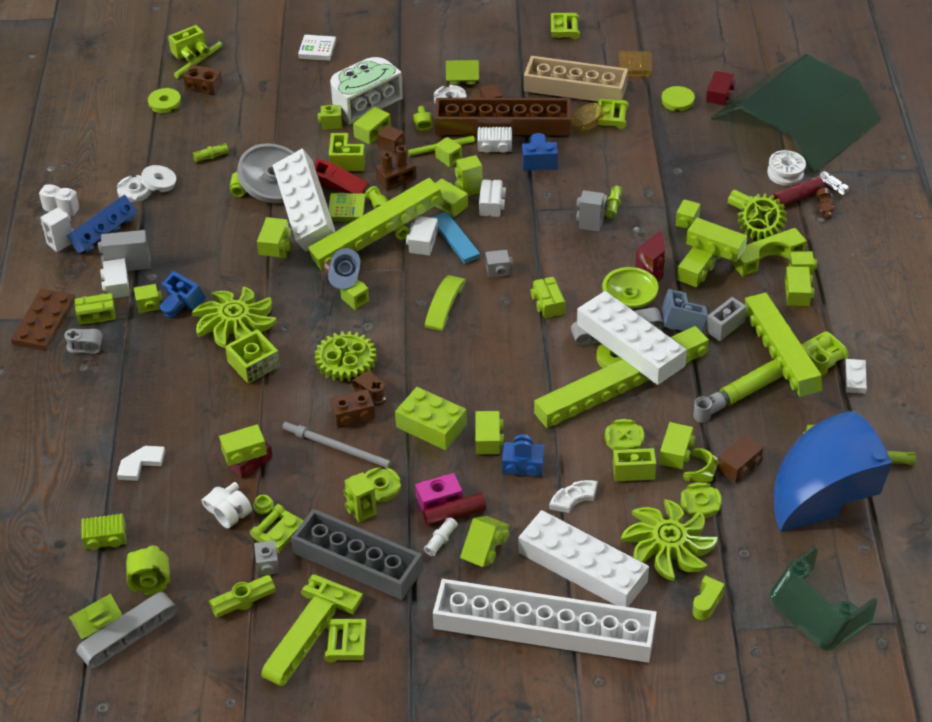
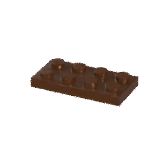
(43, 319)

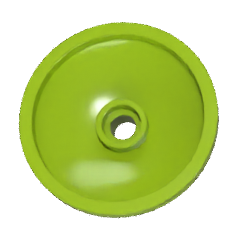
(631, 286)

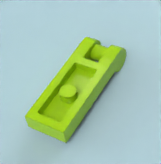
(343, 597)

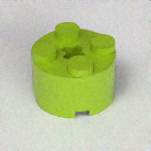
(148, 570)

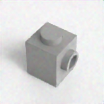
(498, 263)
(266, 558)

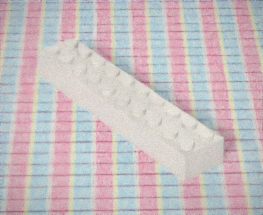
(545, 620)

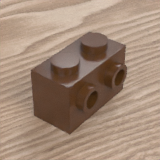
(356, 409)

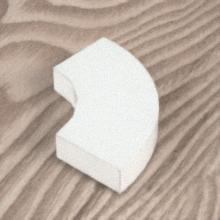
(573, 494)

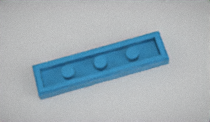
(456, 238)

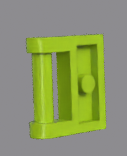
(559, 25)
(608, 107)
(281, 531)
(353, 639)

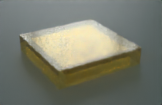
(637, 62)

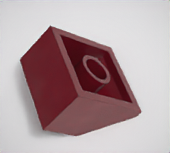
(651, 256)

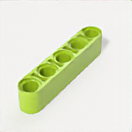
(298, 641)

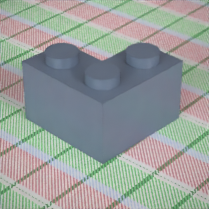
(680, 313)

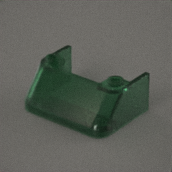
(811, 612)

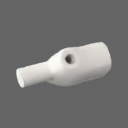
(217, 495)

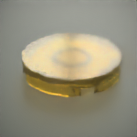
(587, 116)

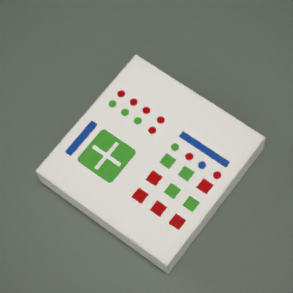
(317, 47)

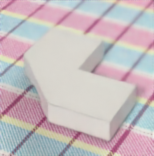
(146, 456)

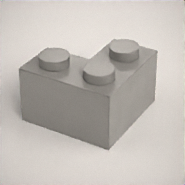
(591, 210)

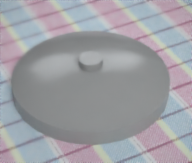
(257, 172)

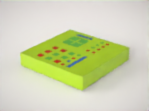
(346, 206)

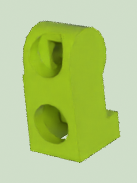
(711, 594)

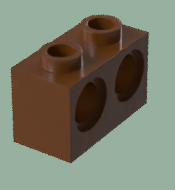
(203, 79)

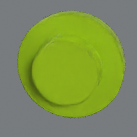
(263, 504)

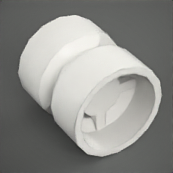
(232, 509)

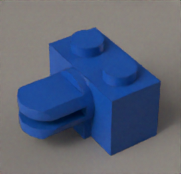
(539, 154)
(181, 293)
(523, 457)

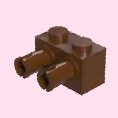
(395, 171)

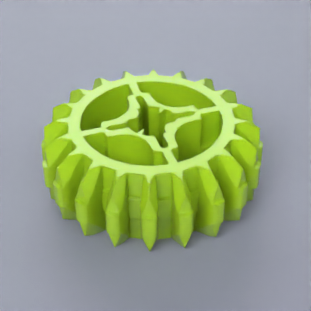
(776, 208)

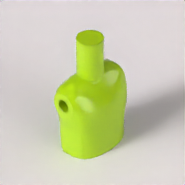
(423, 119)

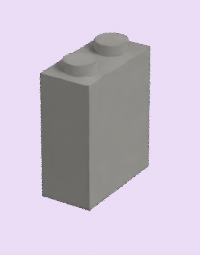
(127, 245)

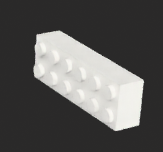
(303, 199)
(631, 337)
(583, 559)

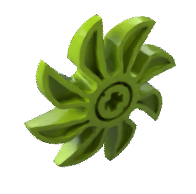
(233, 316)
(669, 539)

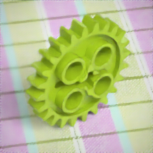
(345, 356)

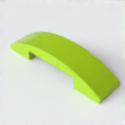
(442, 302)

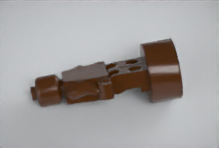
(826, 207)

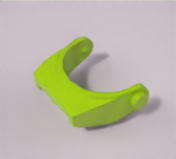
(708, 472)

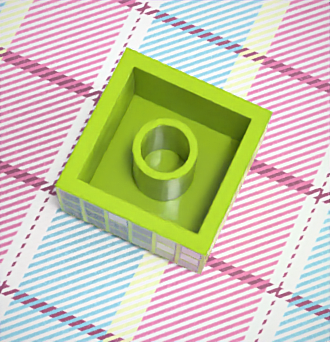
(252, 356)

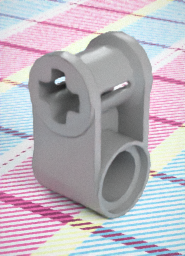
(84, 341)

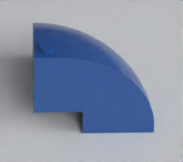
(829, 467)

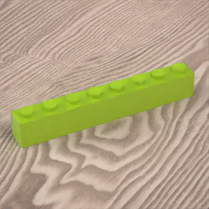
(378, 222)
(783, 345)

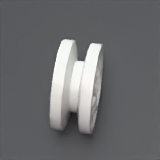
(786, 168)

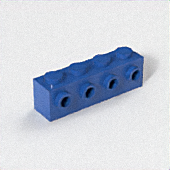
(102, 223)

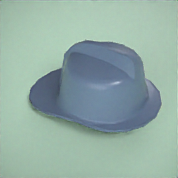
(344, 268)

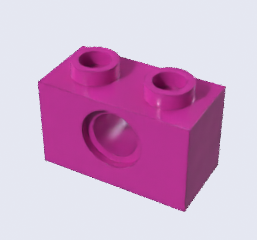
(438, 491)

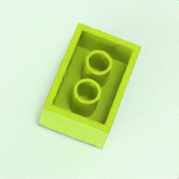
(431, 418)

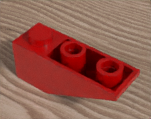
(338, 178)

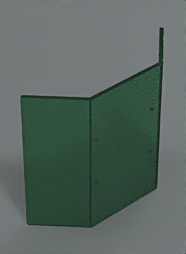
(813, 105)

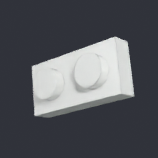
(855, 376)

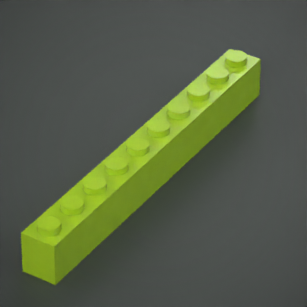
(607, 383)

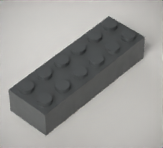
(357, 554)

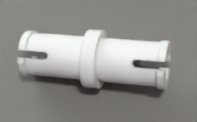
(440, 536)

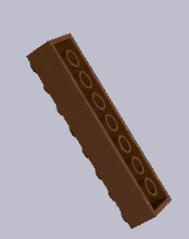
(523, 115)

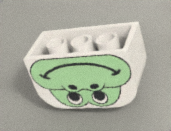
(366, 86)

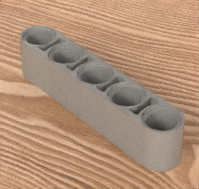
(651, 315)
(126, 630)

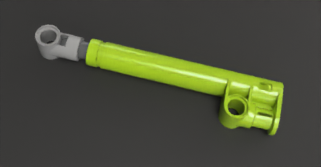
(821, 350)

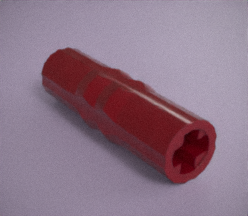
(799, 191)
(454, 509)

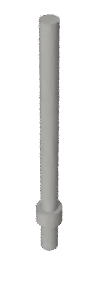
(303, 432)

